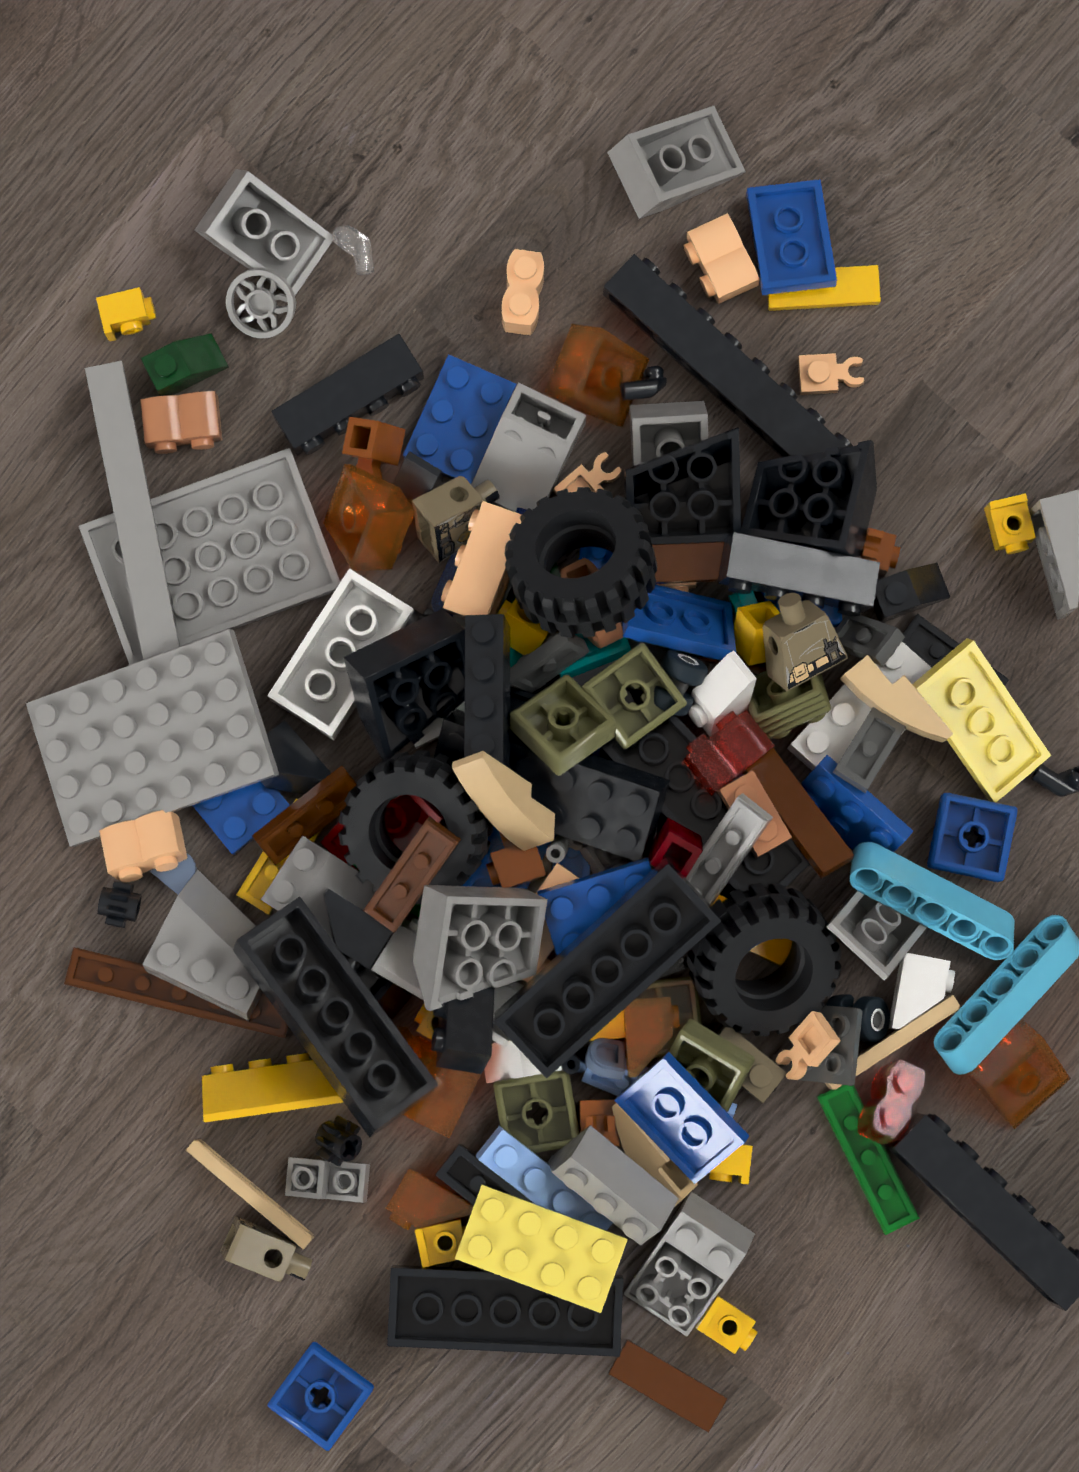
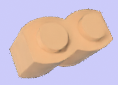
(722, 259)
(521, 298)
(143, 845)

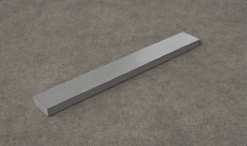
(132, 509)

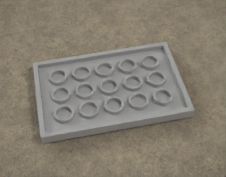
(228, 551)
(152, 737)

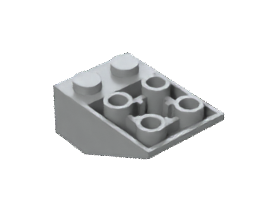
(529, 448)
(689, 1264)

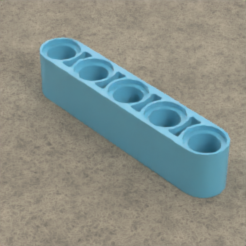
(932, 901)
(1007, 995)

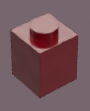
(678, 845)

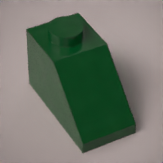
(184, 364)

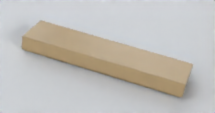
(904, 1035)
(250, 1193)

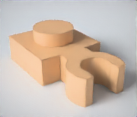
(821, 373)
(593, 479)
(812, 1044)

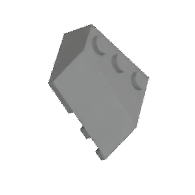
(475, 940)
(198, 947)

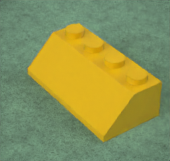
(265, 1088)

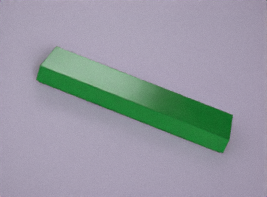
(868, 1160)

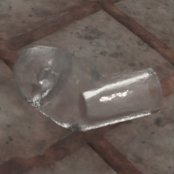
(357, 245)

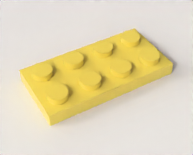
(985, 720)
(541, 1248)

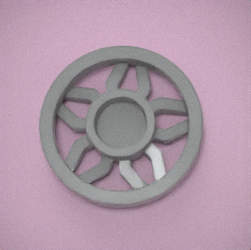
(260, 302)

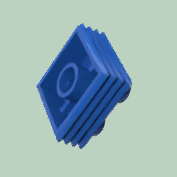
(992, 823)
(324, 1421)

